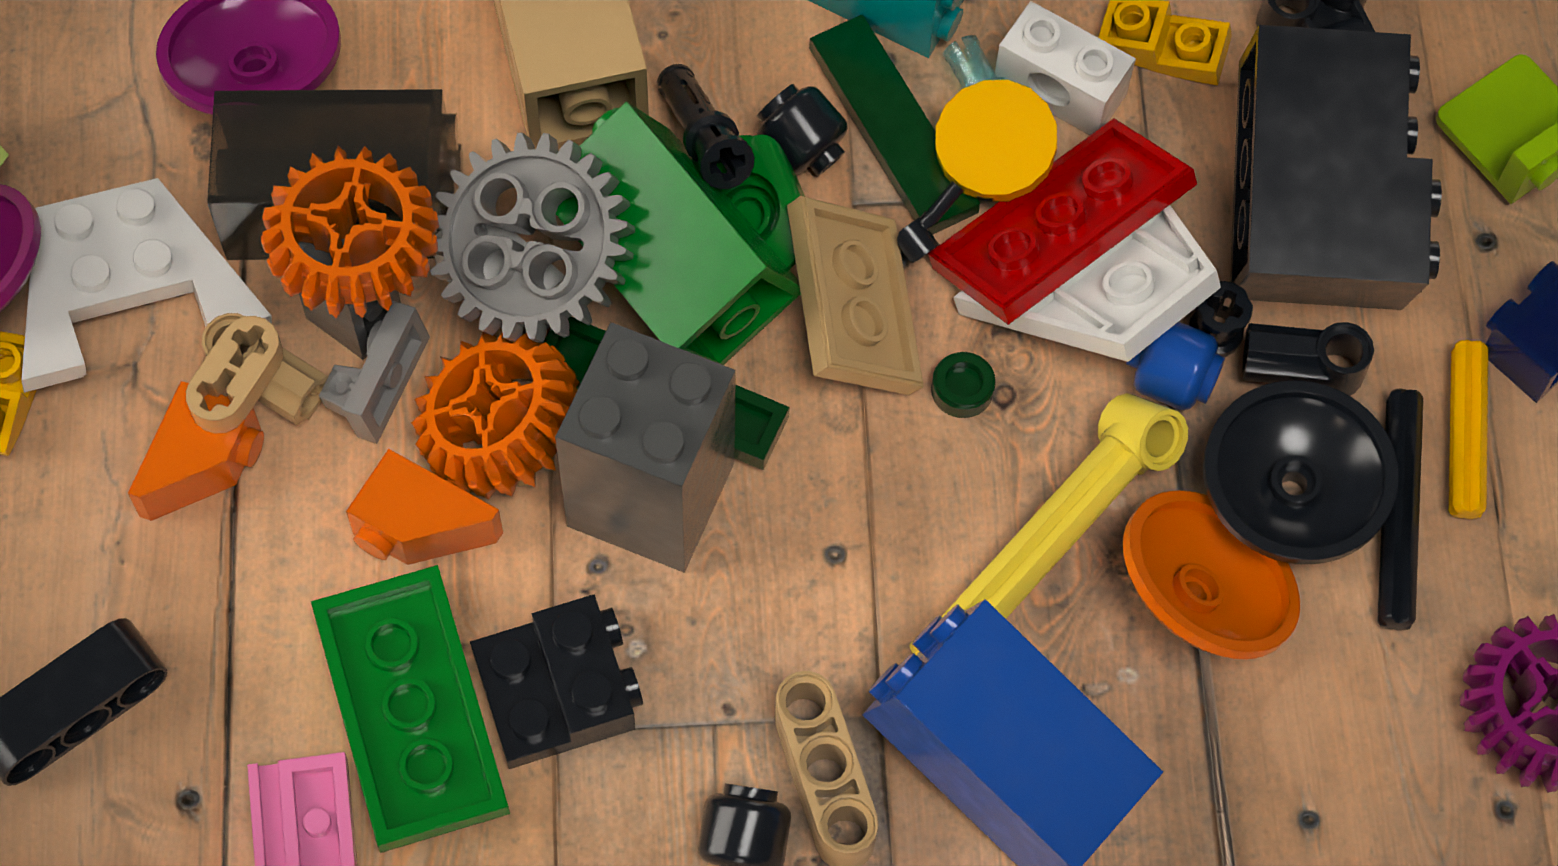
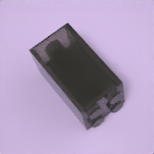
(270, 130)

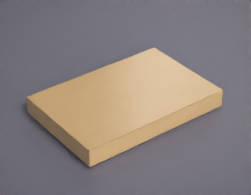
(854, 296)

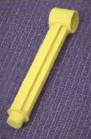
(1132, 439)

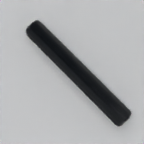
(1401, 528)

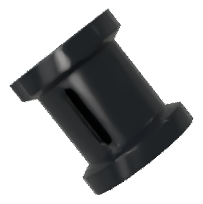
(1236, 316)

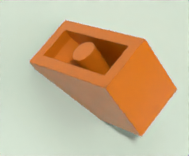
(190, 462)
(418, 514)

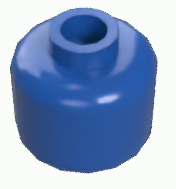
(1178, 367)

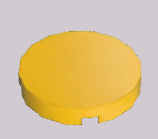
(996, 140)

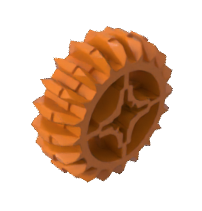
(325, 208)
(481, 403)

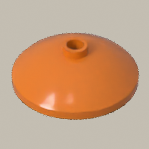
(1206, 580)

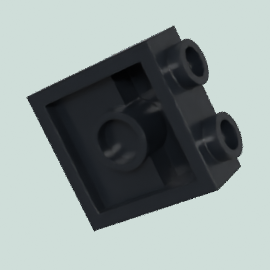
(557, 681)

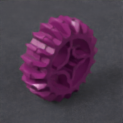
(1525, 659)

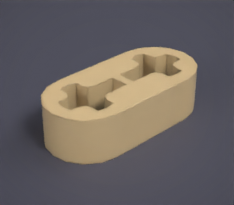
(223, 366)

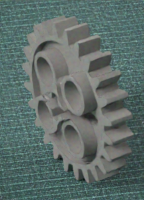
(542, 183)

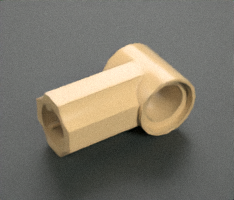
(294, 386)

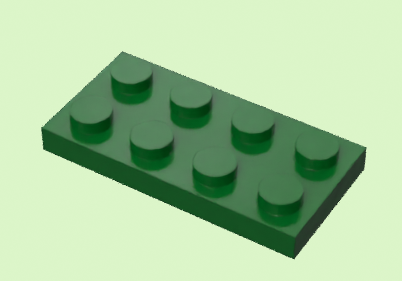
(409, 709)

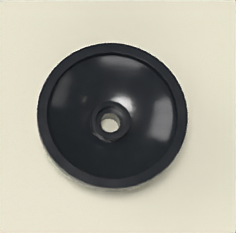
(1309, 438)

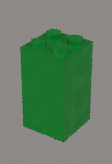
(697, 262)

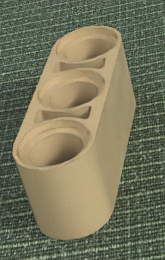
(825, 739)

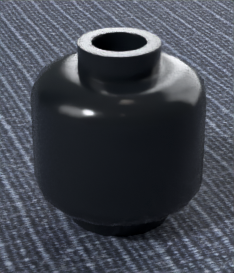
(805, 128)
(744, 828)

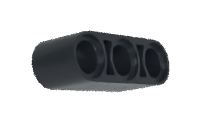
(75, 698)

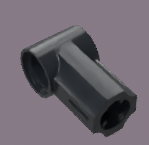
(1301, 355)

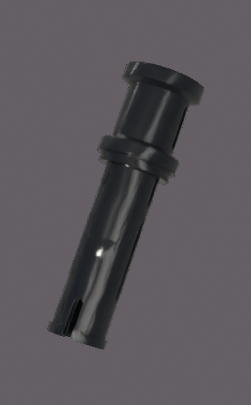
(708, 133)

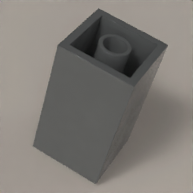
(647, 446)

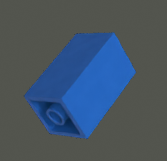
(1010, 739)

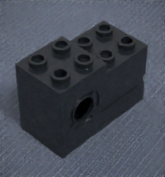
(1325, 174)

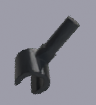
(916, 238)

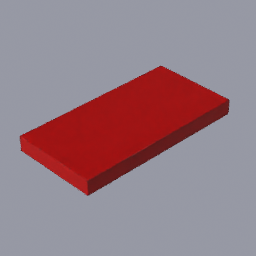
(1072, 218)

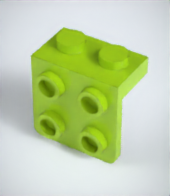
(1508, 127)

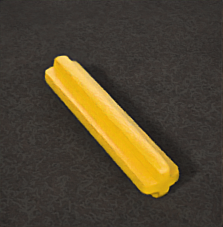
(1468, 430)

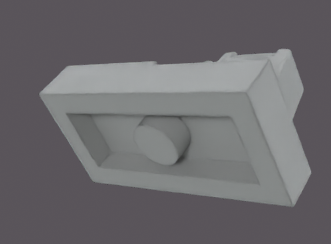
(372, 393)

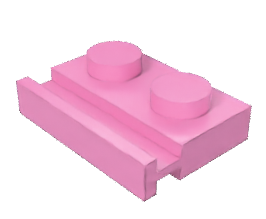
(302, 812)

